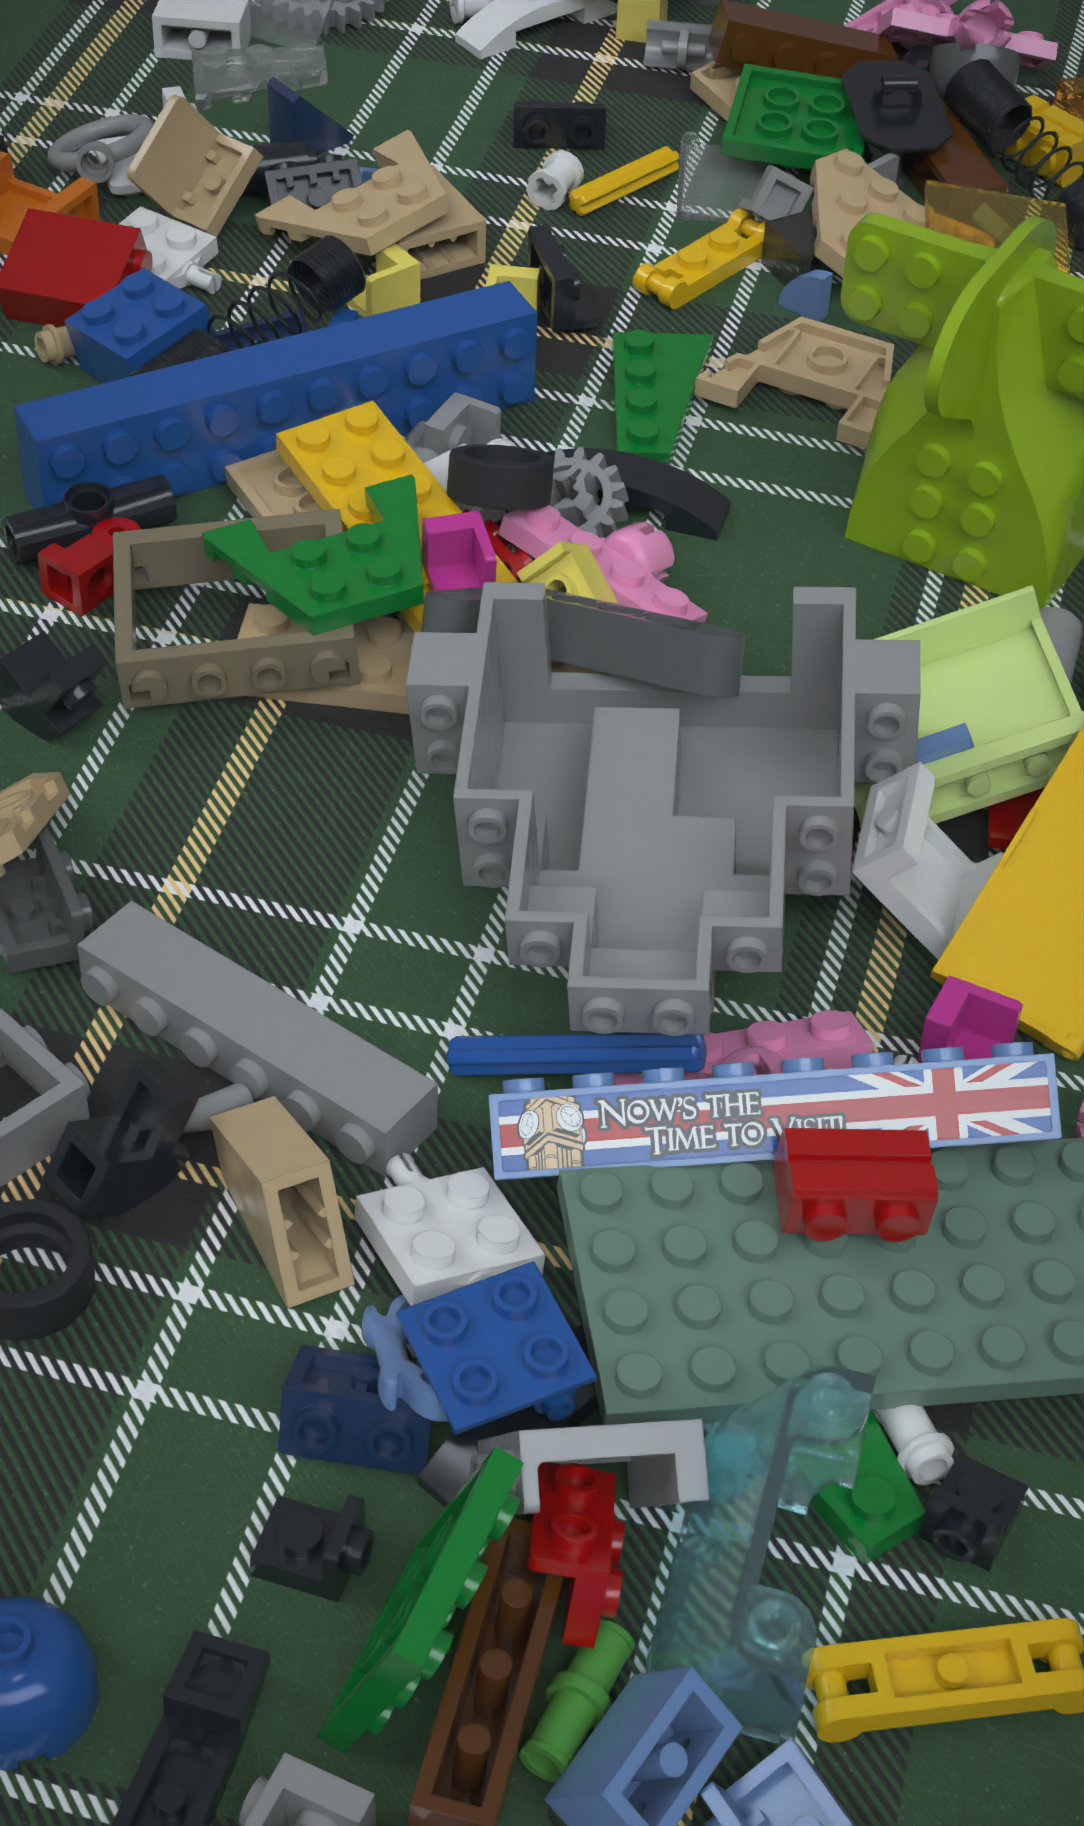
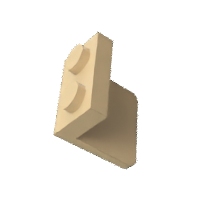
(192, 167)

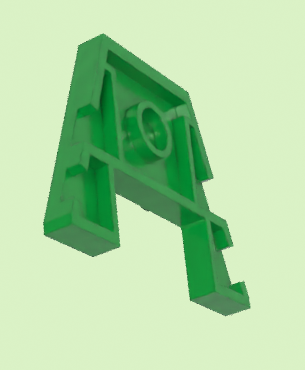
(339, 576)

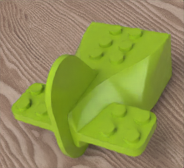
(985, 421)

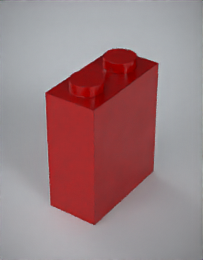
(65, 263)

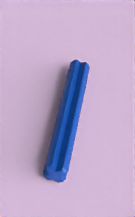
(574, 1053)

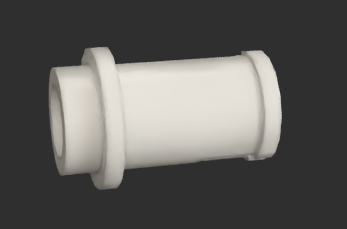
(920, 1448)

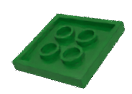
(789, 118)
(437, 1578)

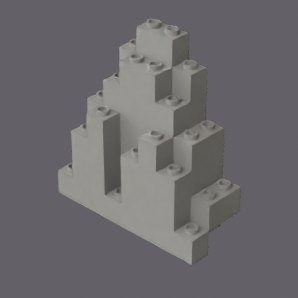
(653, 820)

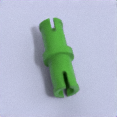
(576, 1702)

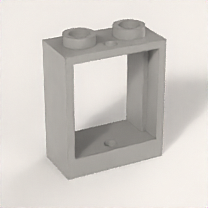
(37, 1127)

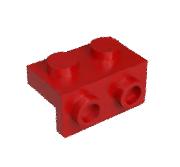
(580, 1541)

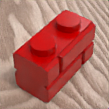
(855, 1182)

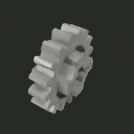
(576, 489)

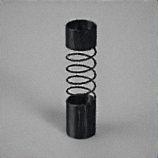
(998, 119)
(326, 278)

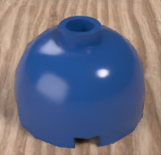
(44, 1680)

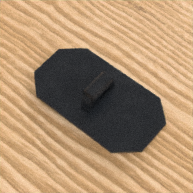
(896, 106)

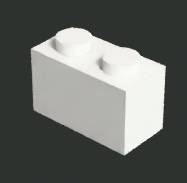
(197, 24)

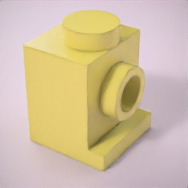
(571, 568)

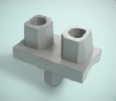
(677, 45)

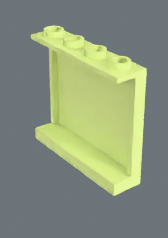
(1009, 687)

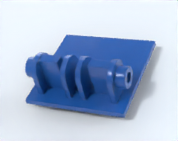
(497, 1349)

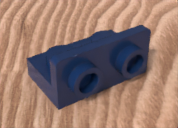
(337, 1414)

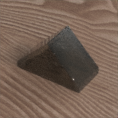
(790, 246)

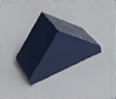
(296, 118)

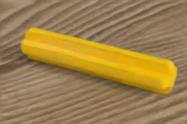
(623, 181)

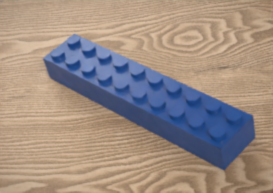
(232, 404)

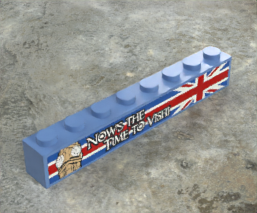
(743, 1113)

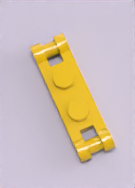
(703, 261)
(947, 1677)

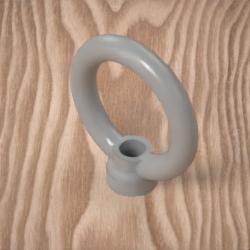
(64, 159)

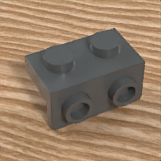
(40, 910)

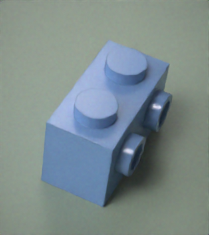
(647, 1753)

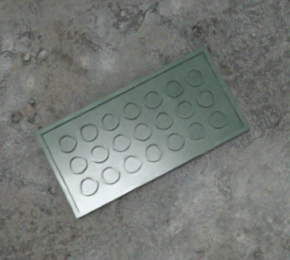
(709, 1305)

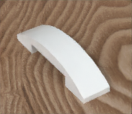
(496, 25)

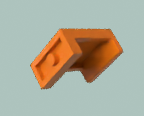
(17, 196)

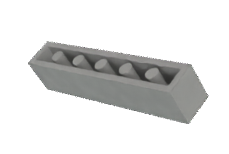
(258, 1037)

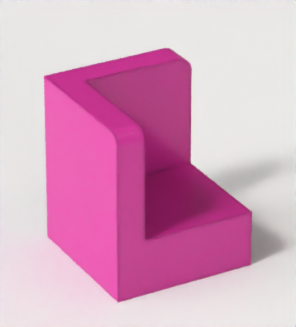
(457, 551)
(970, 1019)

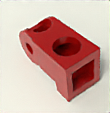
(84, 571)

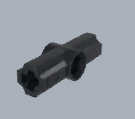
(83, 506)

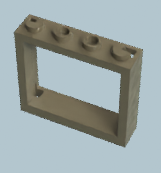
(219, 667)

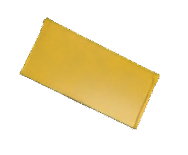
(1030, 917)

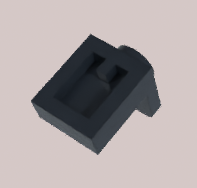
(972, 1512)
(313, 1547)

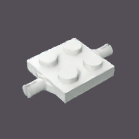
(177, 250)
(443, 1230)

